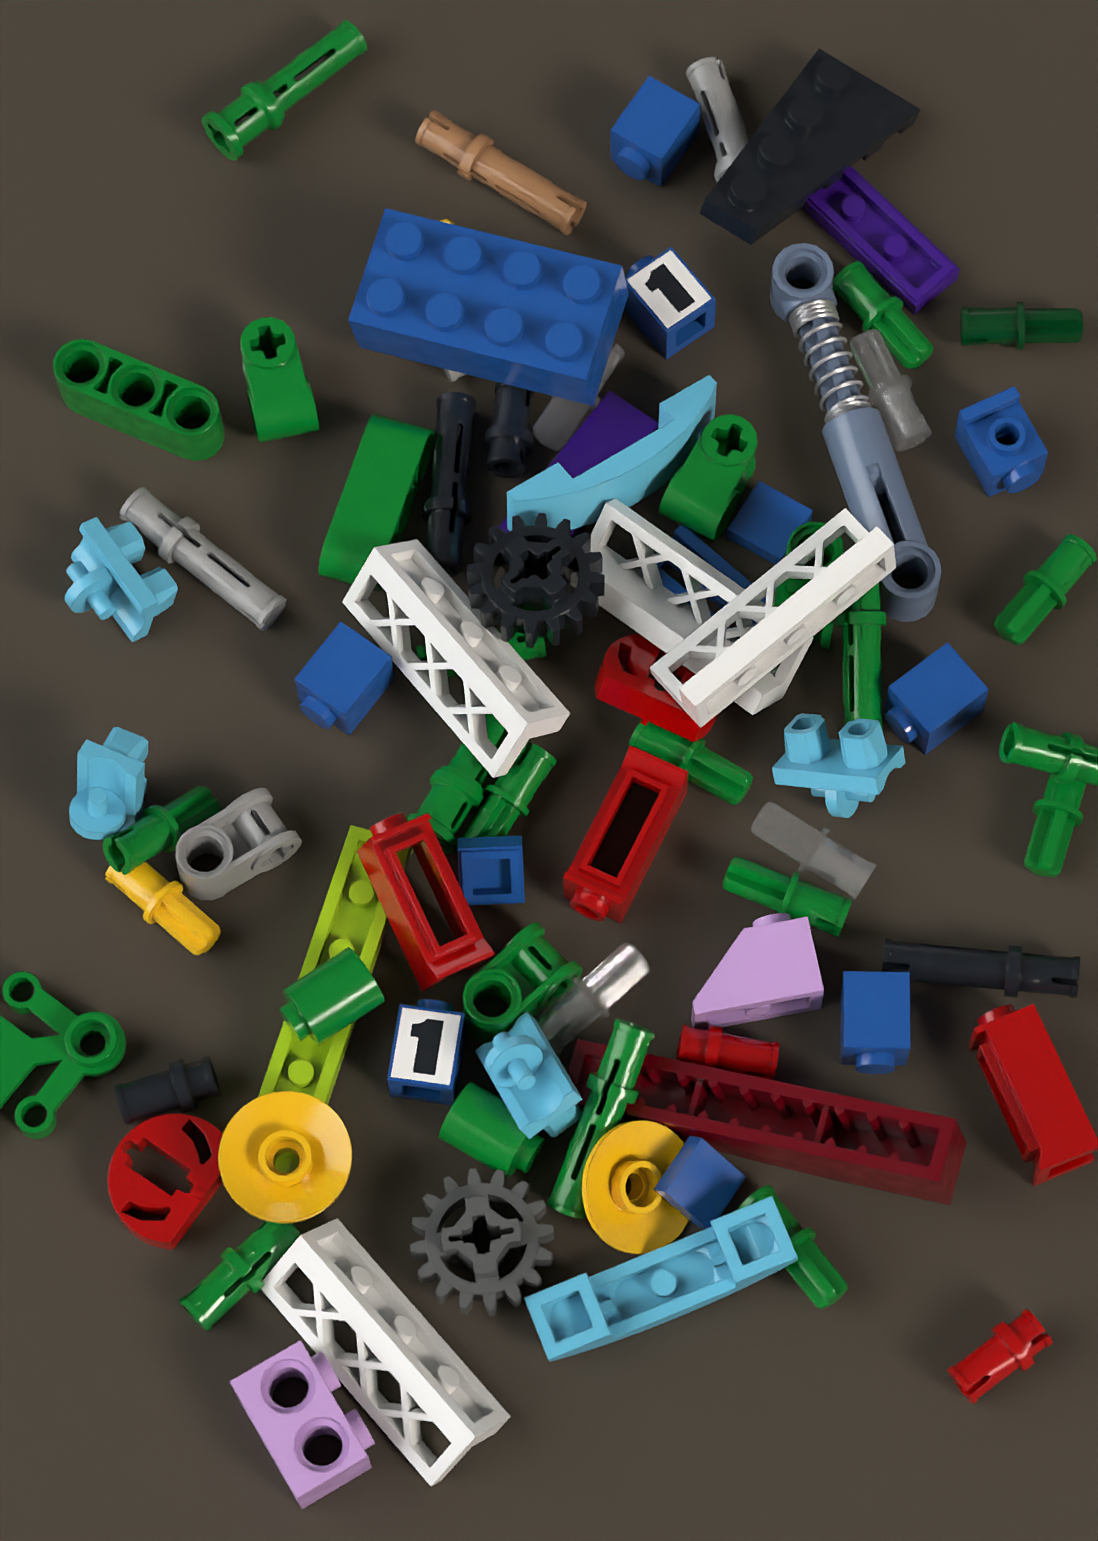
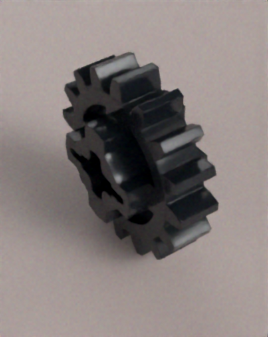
(535, 580)

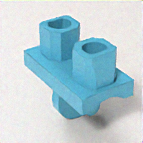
(110, 583)
(837, 769)
(109, 785)
(531, 1079)

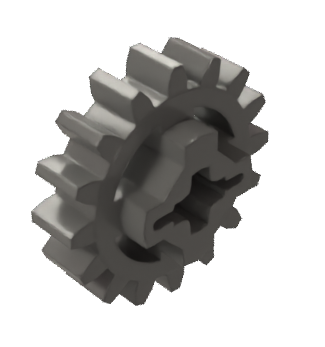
(507, 1236)

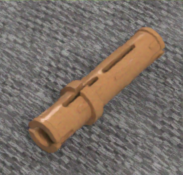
(480, 160)

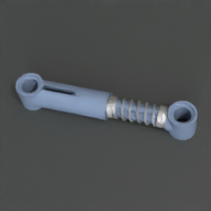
(854, 429)

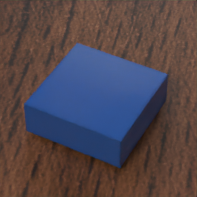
(767, 522)
(491, 870)
(699, 1182)

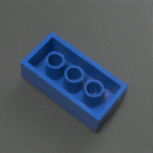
(489, 306)

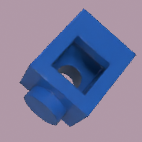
(995, 464)

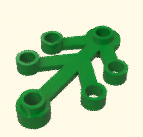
(21, 1053)

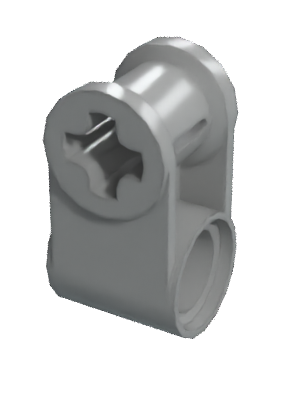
(244, 837)

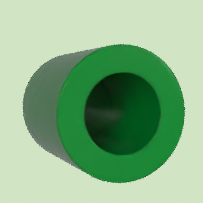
(330, 997)
(488, 1133)

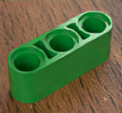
(123, 377)
(376, 495)

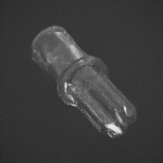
(889, 391)
(564, 415)
(812, 849)
(592, 996)

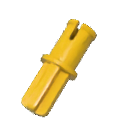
(167, 906)

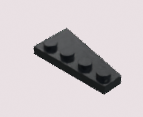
(804, 145)

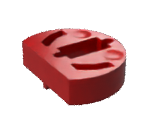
(627, 685)
(132, 1191)

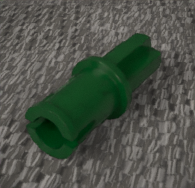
(1020, 325)

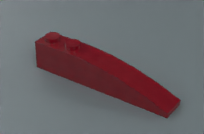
(792, 1125)

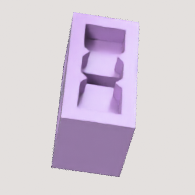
(290, 1430)

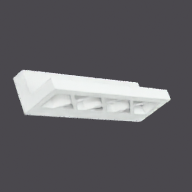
(667, 618)
(782, 627)
(491, 670)
(386, 1324)

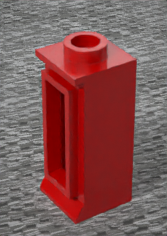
(598, 893)
(426, 958)
(1033, 1091)

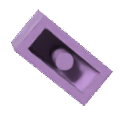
(762, 975)

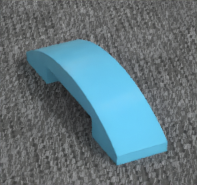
(624, 476)
(662, 1283)

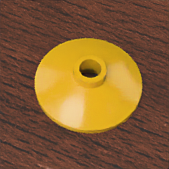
(277, 1126)
(643, 1217)

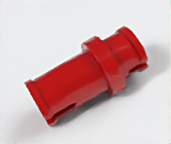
(728, 1051)
(1000, 1356)

